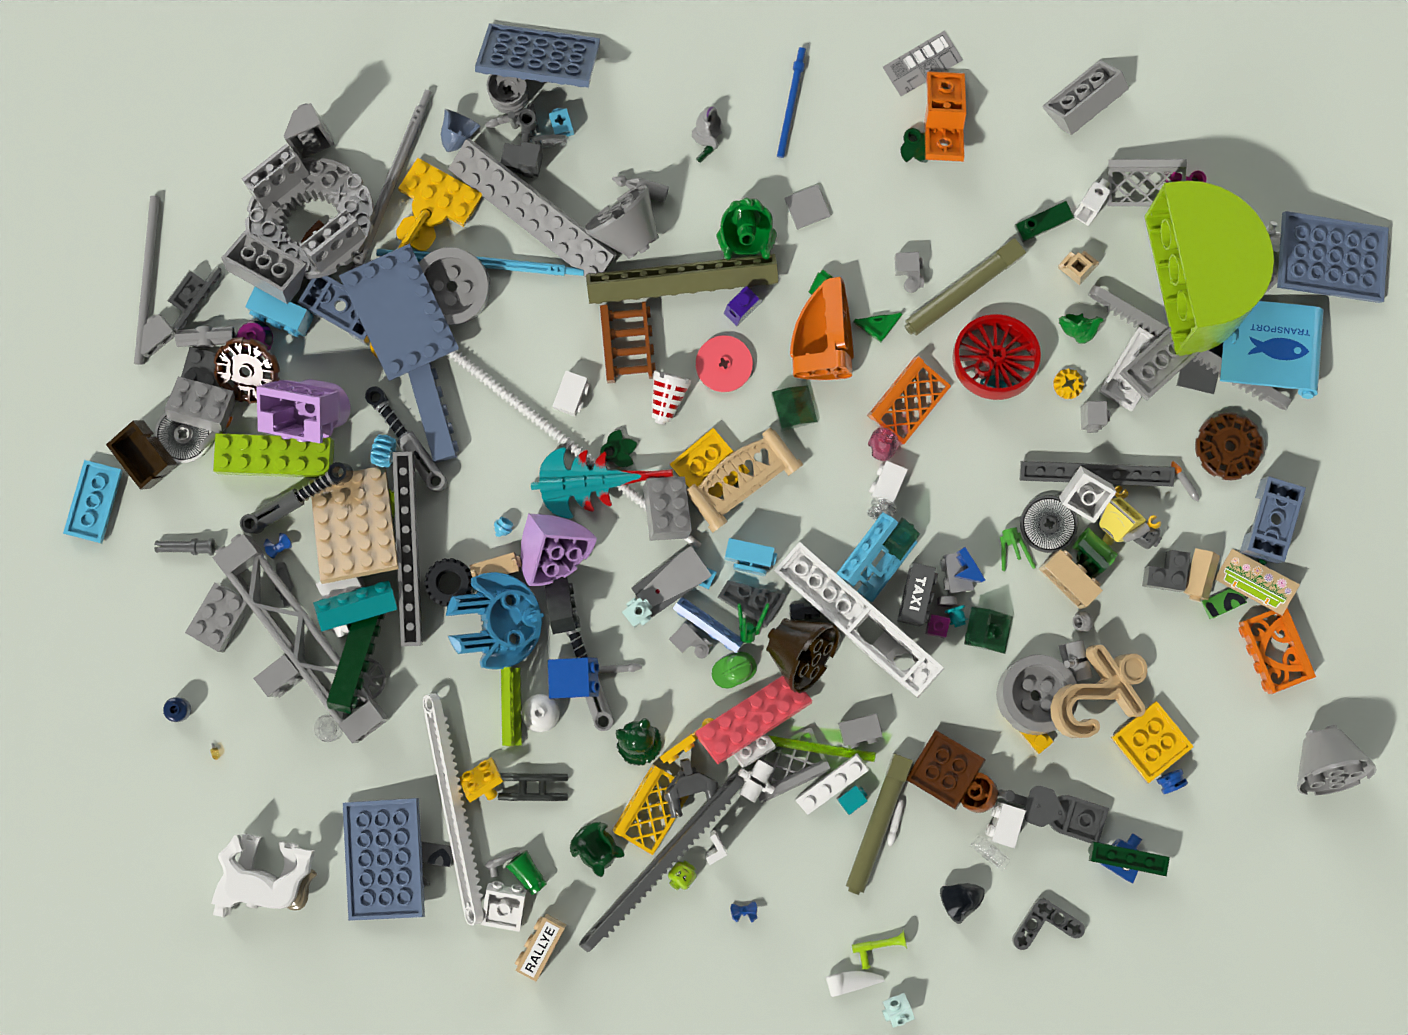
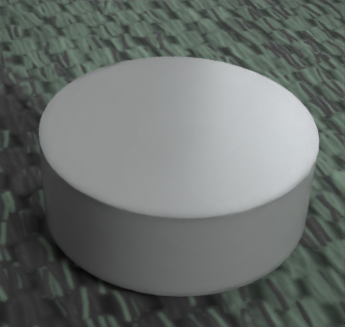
(947, 601)

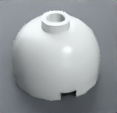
(540, 713)

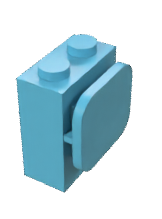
(750, 556)

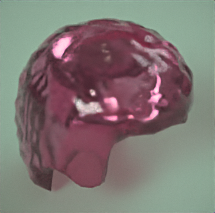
(883, 443)

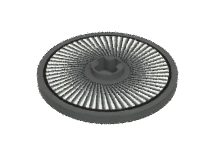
(1041, 537)

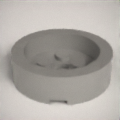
(471, 278)
(1014, 691)

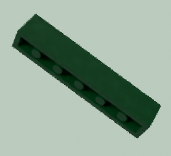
(354, 664)

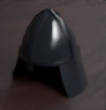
(961, 900)

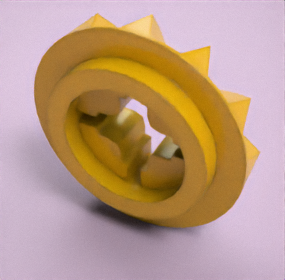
(1067, 392)

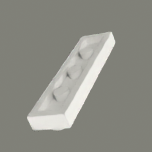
(832, 784)

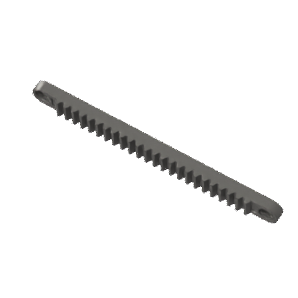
(661, 862)

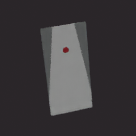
(672, 580)

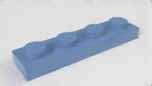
(708, 624)

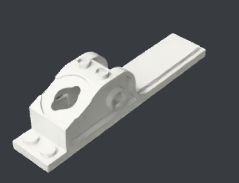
(849, 610)

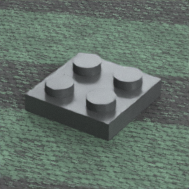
(200, 366)

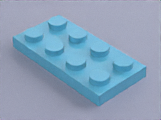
(93, 501)

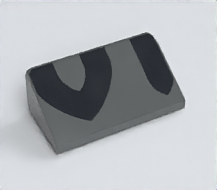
(436, 854)

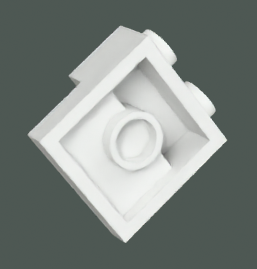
(504, 906)

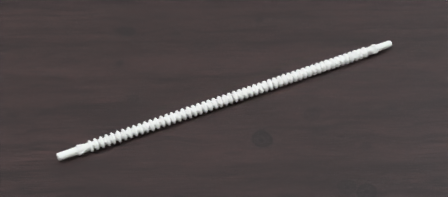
(544, 425)

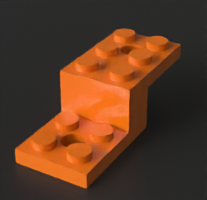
(945, 116)

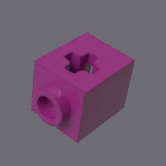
(937, 626)

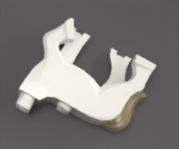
(260, 887)

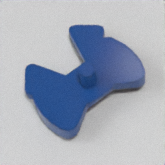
(272, 550)
(750, 910)

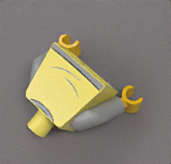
(1122, 521)

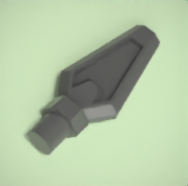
(283, 573)

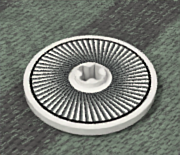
(183, 449)

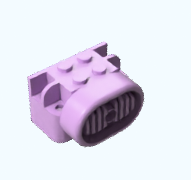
(301, 409)

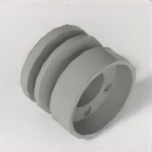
(505, 103)

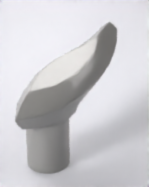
(493, 864)

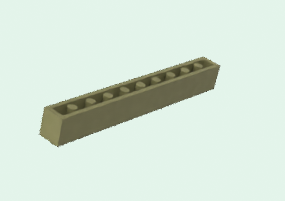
(681, 279)

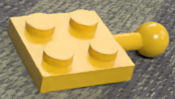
(686, 744)

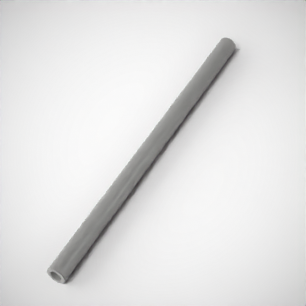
(147, 275)

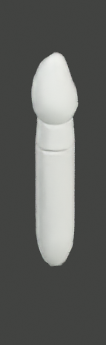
(895, 822)

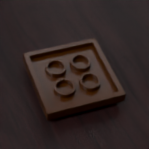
(945, 769)

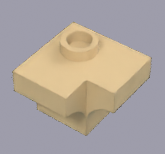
(1078, 266)

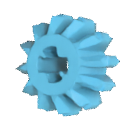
(382, 450)

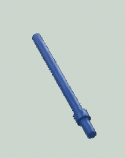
(798, 67)

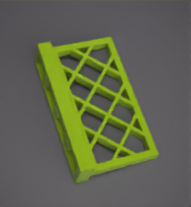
(511, 706)

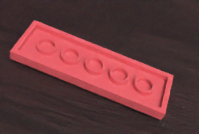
(751, 719)

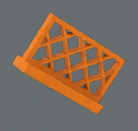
(896, 390)

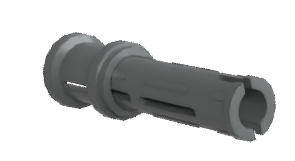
(194, 546)

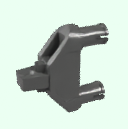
(686, 783)

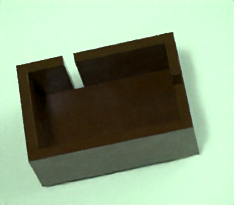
(141, 454)

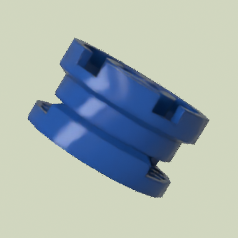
(1172, 781)

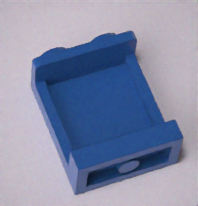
(573, 678)

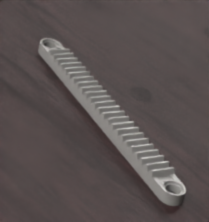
(1157, 328)

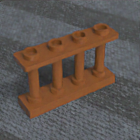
(610, 334)

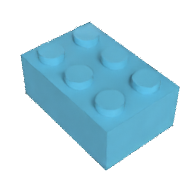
(278, 314)

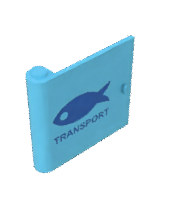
(1276, 348)

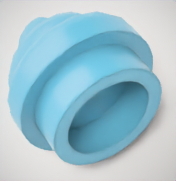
(502, 526)

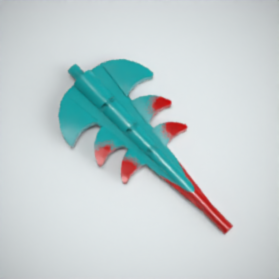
(559, 483)

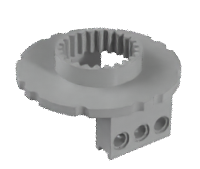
(288, 181)

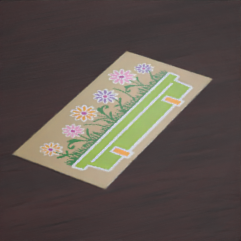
(1257, 582)

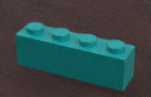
(355, 605)

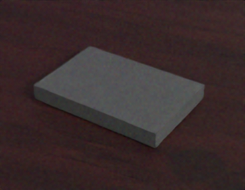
(1198, 377)

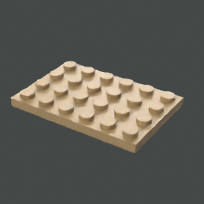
(355, 527)

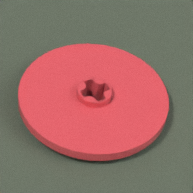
(737, 369)

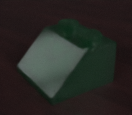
(793, 407)
(988, 630)

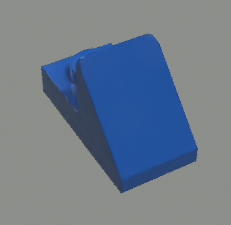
(971, 572)

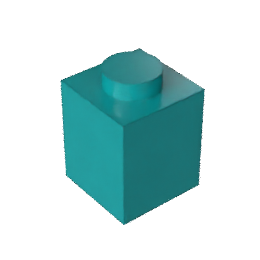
(853, 799)

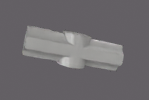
(204, 336)

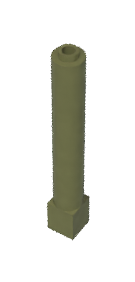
(966, 286)
(878, 823)

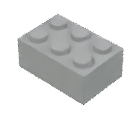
(200, 405)
(667, 508)
(218, 617)

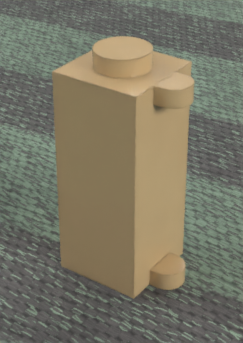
(505, 564)
(1201, 574)

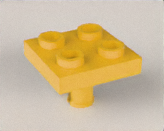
(481, 780)

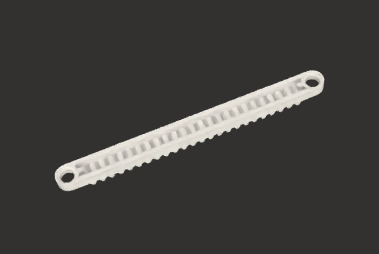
(453, 809)

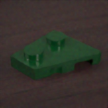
(1091, 560)

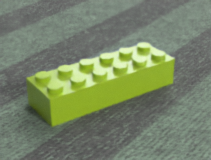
(271, 456)

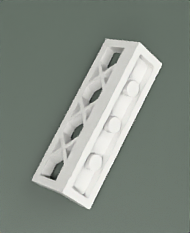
(717, 852)

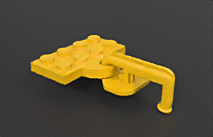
(434, 194)

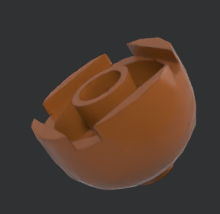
(981, 794)

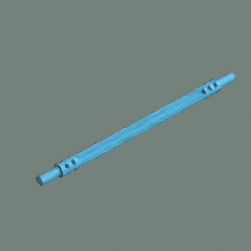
(512, 265)

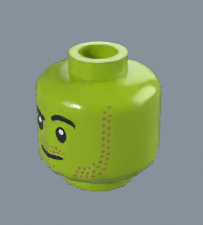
(682, 875)

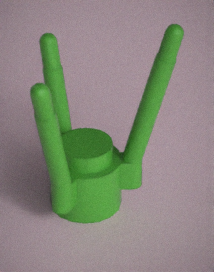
(1012, 537)

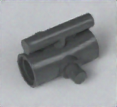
(525, 116)

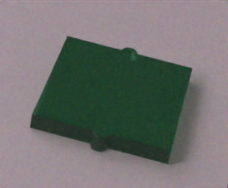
(901, 539)

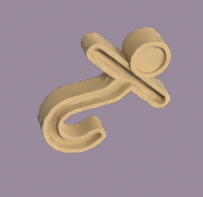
(1115, 684)

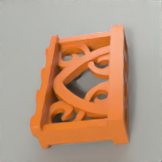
(1291, 636)

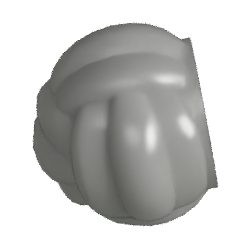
(1082, 621)

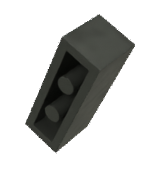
(561, 605)

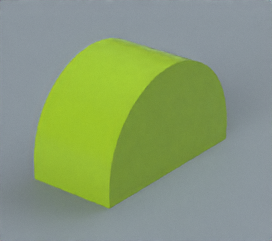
(1208, 261)

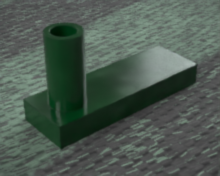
(1044, 221)

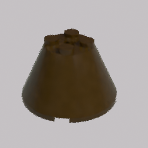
(802, 651)

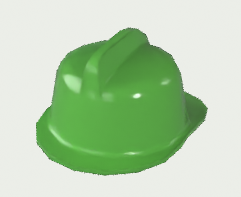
(734, 670)

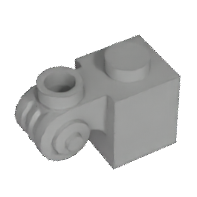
(909, 265)
(686, 637)

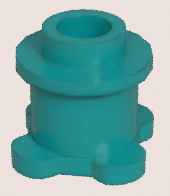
(957, 616)

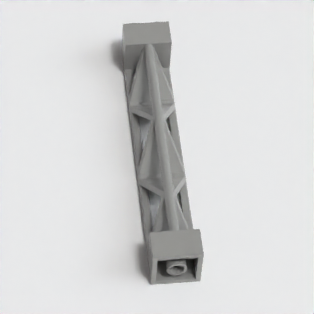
(236, 559)

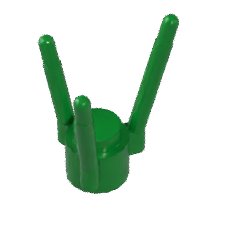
(747, 630)

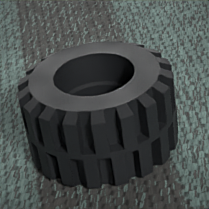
(440, 568)

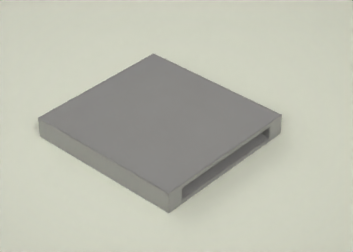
(807, 207)

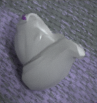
(707, 128)

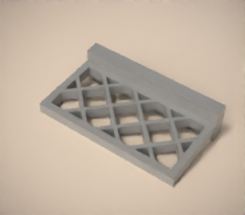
(1142, 166)
(797, 778)

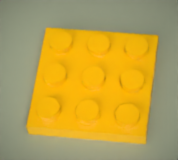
(702, 459)
(1152, 742)

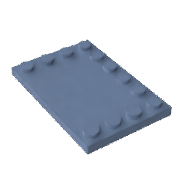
(537, 55)
(1332, 257)
(399, 312)
(383, 859)

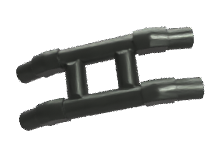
(541, 796)

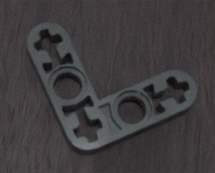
(1041, 917)

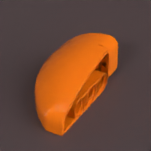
(823, 335)

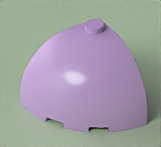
(553, 548)

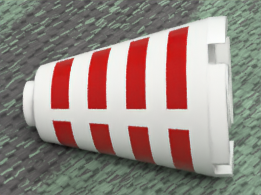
(667, 395)

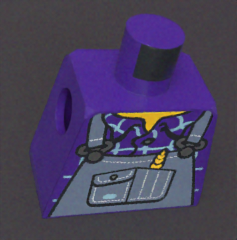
(742, 305)

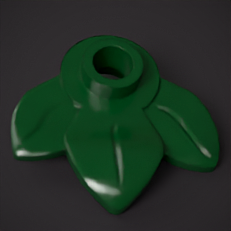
(913, 148)
(621, 449)

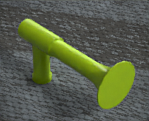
(863, 947)

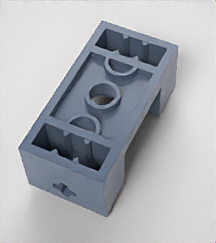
(321, 300)
(1267, 539)

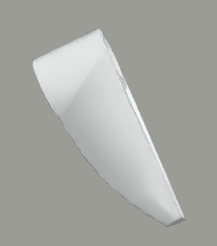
(851, 981)

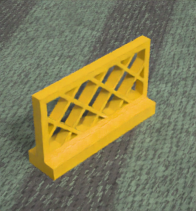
(635, 805)

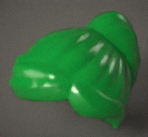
(1080, 327)

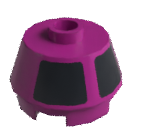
(258, 331)

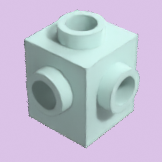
(636, 619)
(897, 1010)

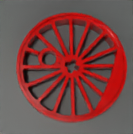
(990, 356)

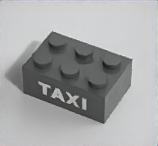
(917, 594)

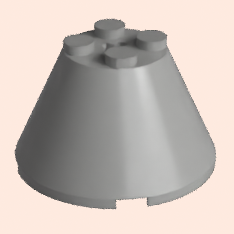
(627, 224)
(1331, 763)

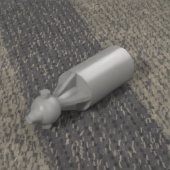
(657, 191)

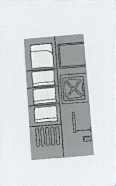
(931, 56)

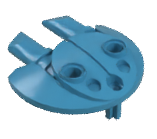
(499, 620)

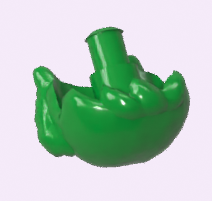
(746, 229)

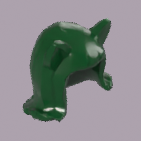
(638, 742)
(595, 847)

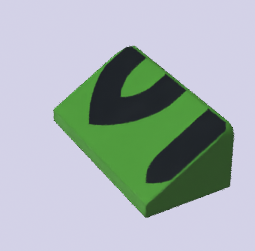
(1223, 603)

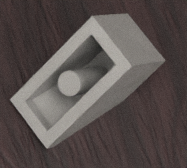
(155, 335)

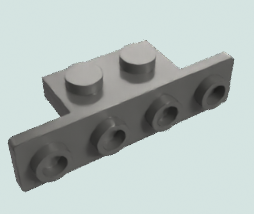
(189, 293)

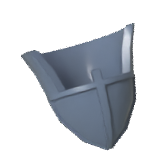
(456, 130)

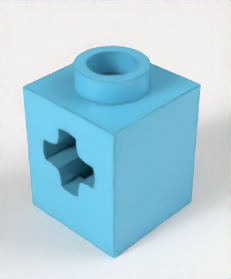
(561, 114)

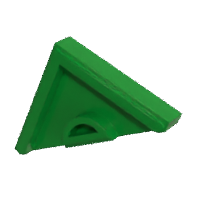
(879, 325)

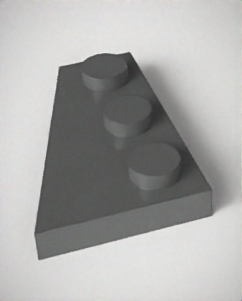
(752, 600)

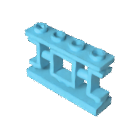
(866, 553)

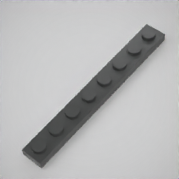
(1110, 472)

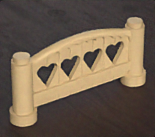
(714, 508)

